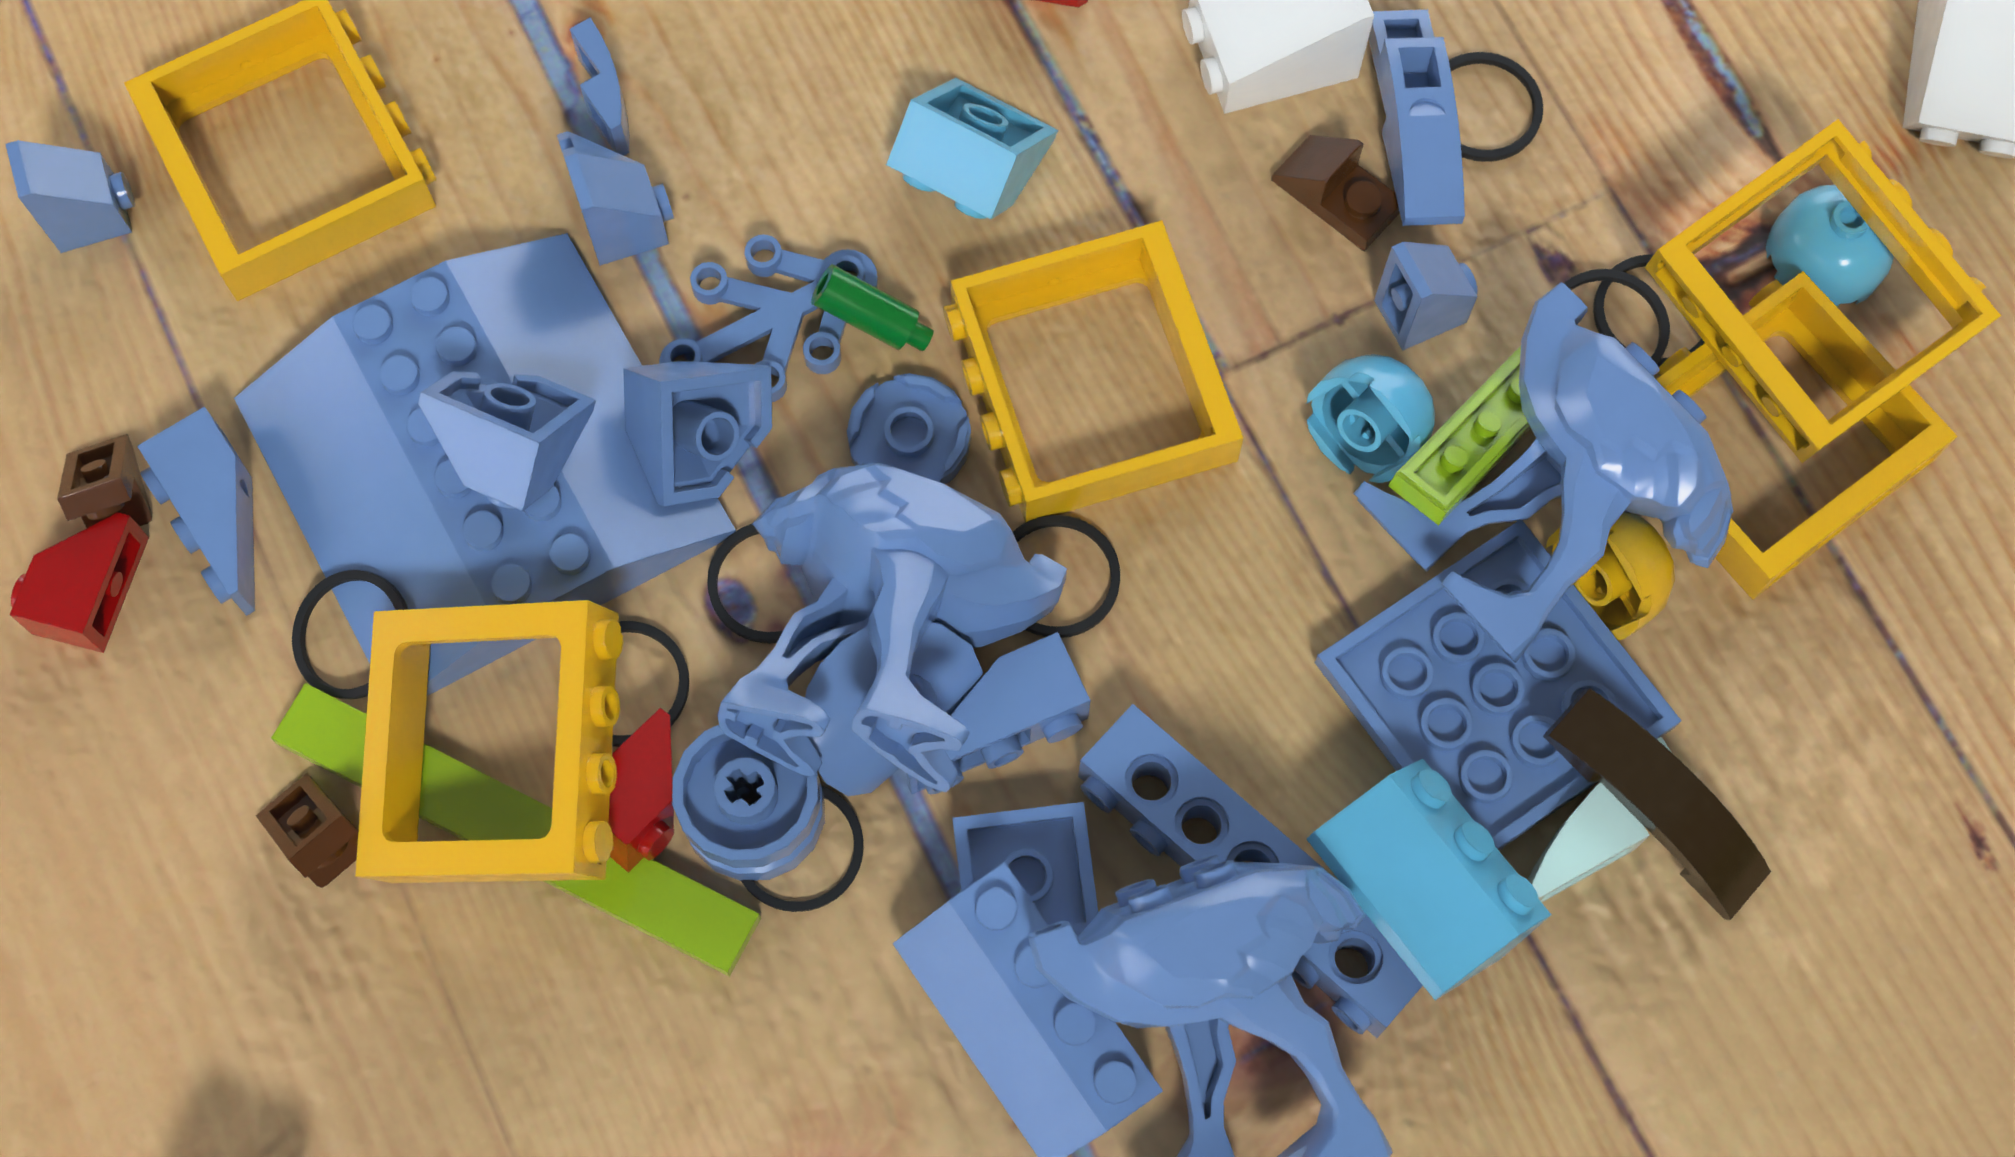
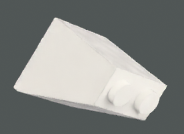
(1276, 46)
(1964, 74)

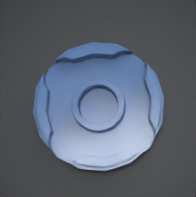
(911, 426)

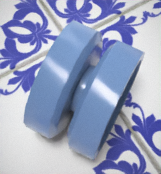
(726, 831)

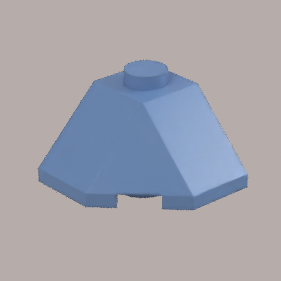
(615, 199)
(695, 424)
(506, 435)

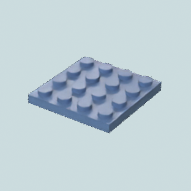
(1449, 695)

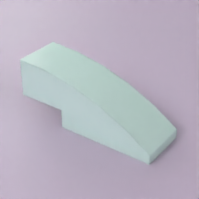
(1586, 842)

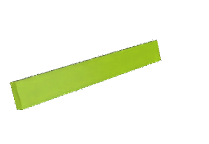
(484, 809)

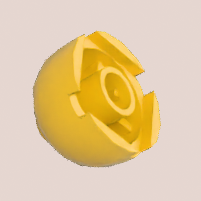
(1630, 579)

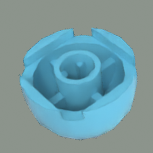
(1830, 244)
(1371, 415)

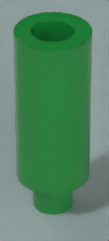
(870, 310)

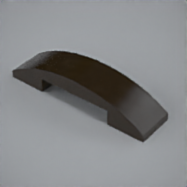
(1663, 797)

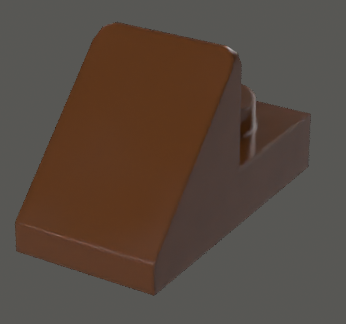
(1339, 191)
(103, 482)
(311, 831)

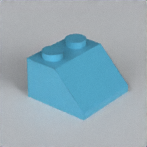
(969, 148)

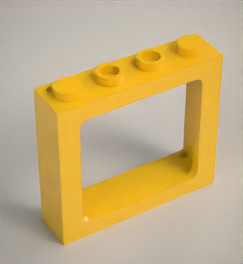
(243, 63)
(1064, 276)
(1850, 368)
(394, 746)

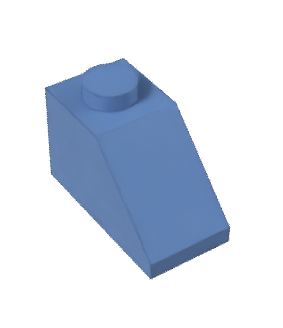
(71, 193)
(1424, 292)

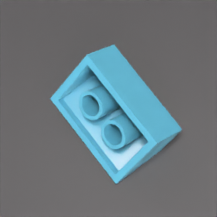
(1429, 878)

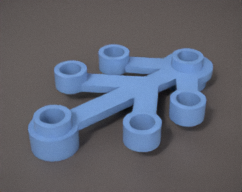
(775, 309)

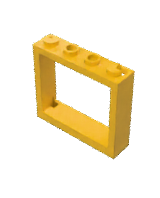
(1890, 215)

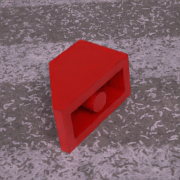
(80, 583)
(642, 797)

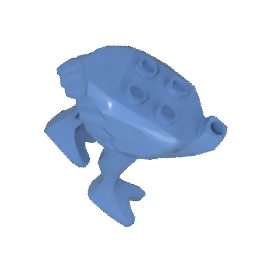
(1601, 444)
(891, 558)
(1213, 957)

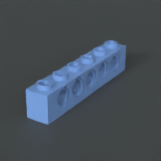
(1142, 748)

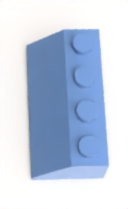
(1046, 1058)

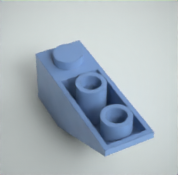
(214, 497)
(1016, 703)

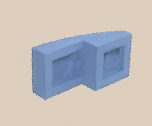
(602, 90)

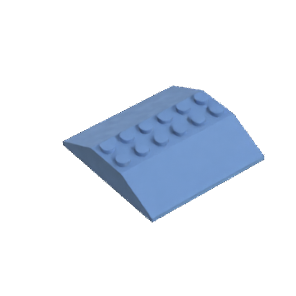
(384, 497)

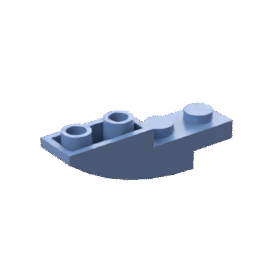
(1420, 117)

